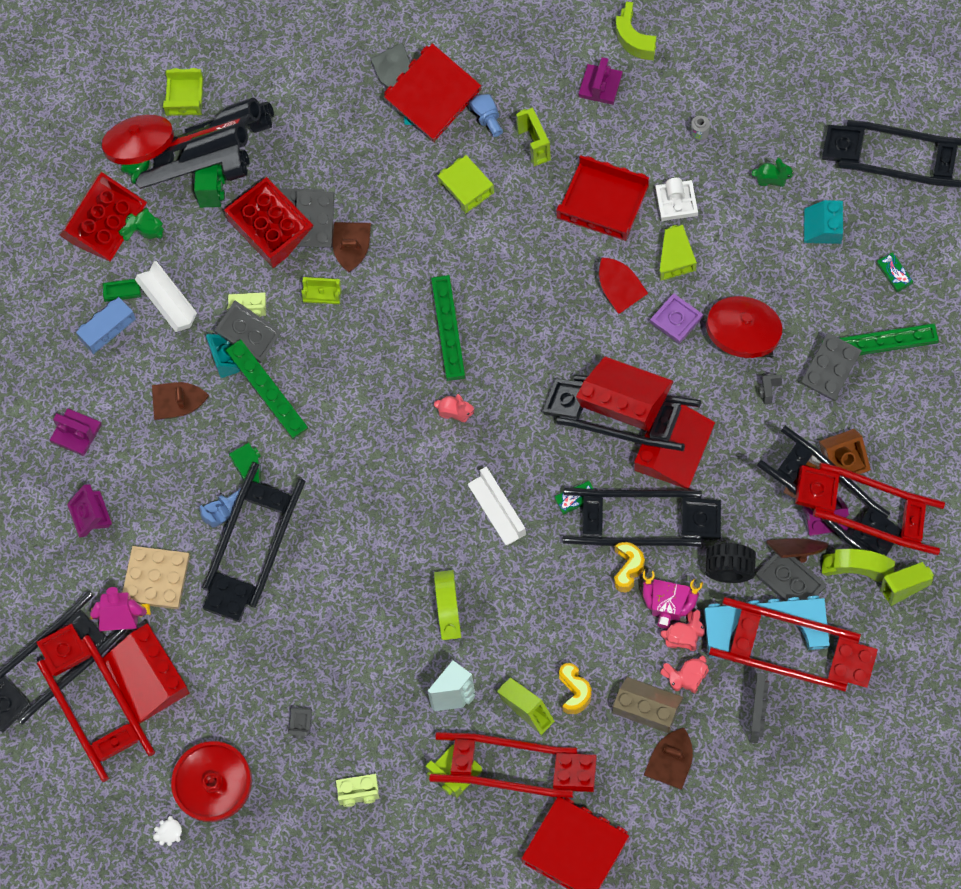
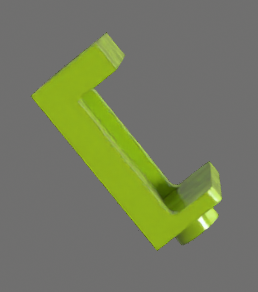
(184, 92)
(540, 148)
(466, 183)

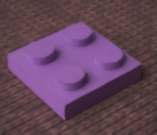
(676, 318)

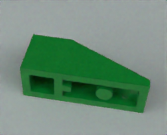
(243, 458)

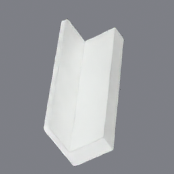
(166, 297)
(497, 507)

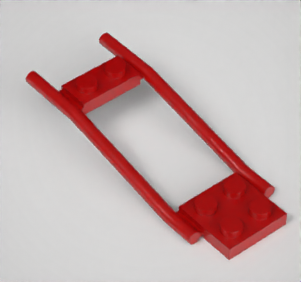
(819, 491)
(65, 650)
(850, 663)
(571, 771)

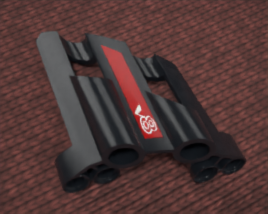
(212, 144)

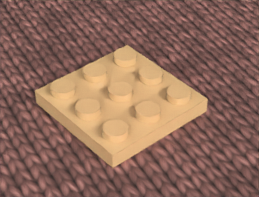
(156, 576)

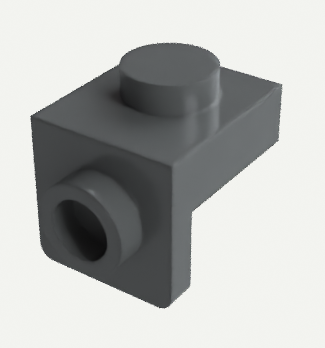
(766, 389)
(300, 722)

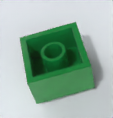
(209, 186)

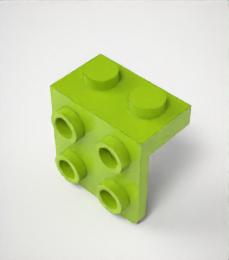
(443, 766)

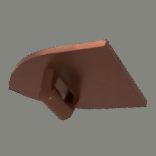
(351, 243)
(176, 399)
(797, 547)
(671, 759)

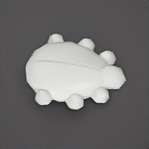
(168, 831)

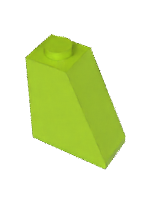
(676, 254)
(906, 582)
(526, 705)

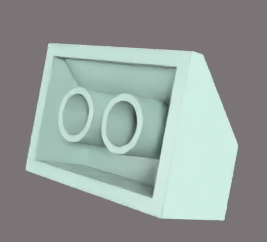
(452, 688)

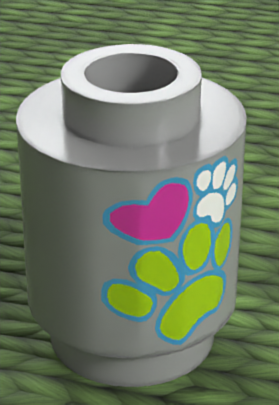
(700, 128)

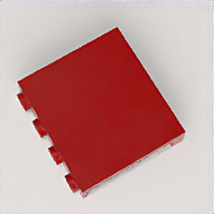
(432, 92)
(603, 198)
(575, 846)

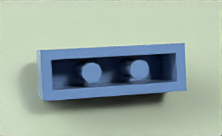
(105, 325)

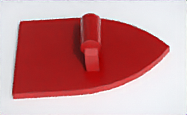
(620, 284)

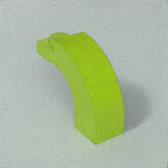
(634, 43)
(858, 562)
(447, 604)

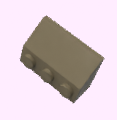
(647, 705)

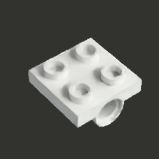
(676, 199)

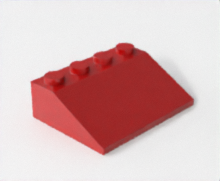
(101, 217)
(268, 221)
(624, 393)
(674, 465)
(145, 674)

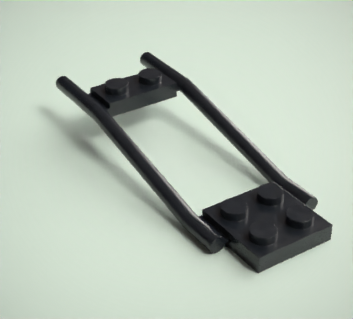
(846, 144)
(565, 406)
(875, 517)
(698, 518)
(231, 596)
(12, 703)

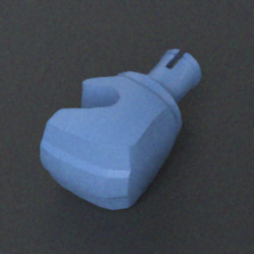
(487, 110)
(218, 511)

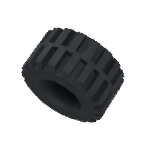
(730, 563)

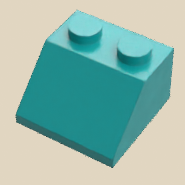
(824, 222)

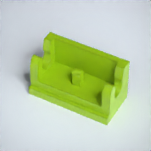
(321, 290)

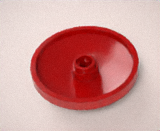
(137, 139)
(744, 327)
(211, 781)

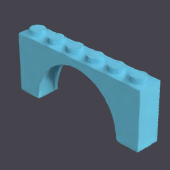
(723, 621)

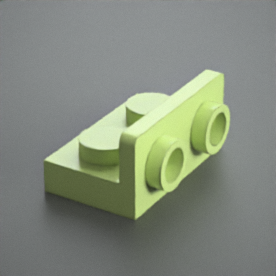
(253, 301)
(357, 789)

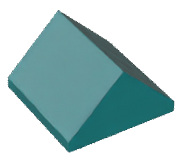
(223, 362)

